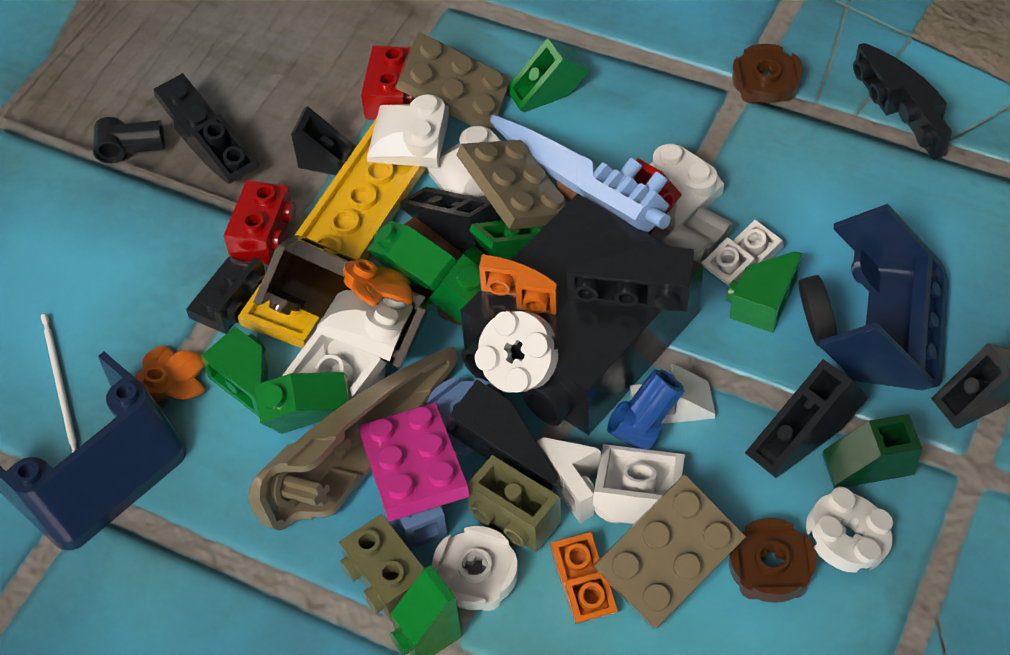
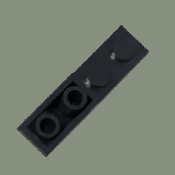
(904, 91)
(204, 130)

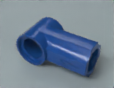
(641, 418)

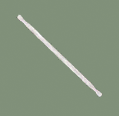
(59, 383)

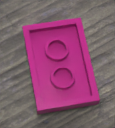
(413, 462)

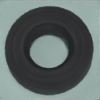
(817, 308)

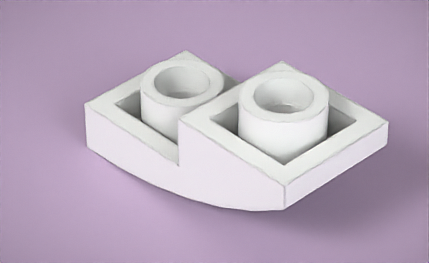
(748, 248)

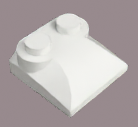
(410, 132)
(451, 173)
(692, 177)
(365, 326)
(326, 354)
(633, 481)

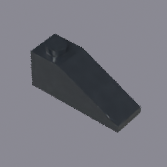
(450, 214)
(807, 419)
(493, 427)

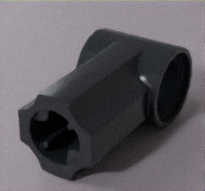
(116, 139)

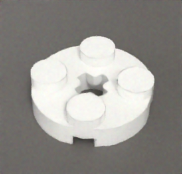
(495, 351)
(871, 528)
(498, 560)

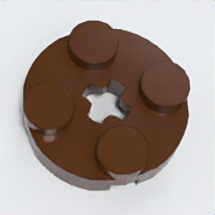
(756, 87)
(773, 583)

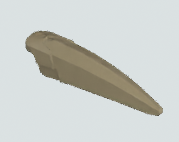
(330, 459)

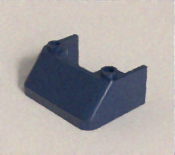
(904, 309)
(103, 473)

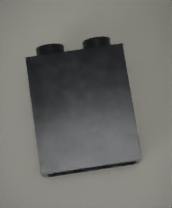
(598, 343)

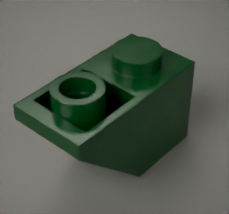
(874, 452)

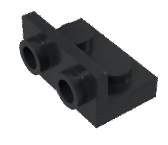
(226, 294)

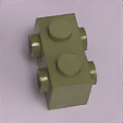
(514, 504)
(381, 564)

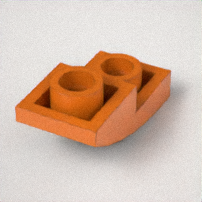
(532, 289)
(584, 588)

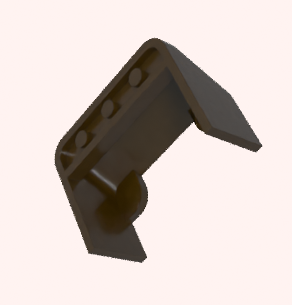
(310, 277)

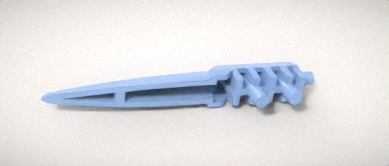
(606, 187)

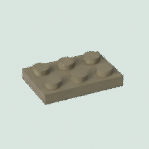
(462, 82)
(512, 182)
(669, 551)

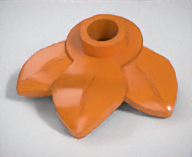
(374, 282)
(171, 374)

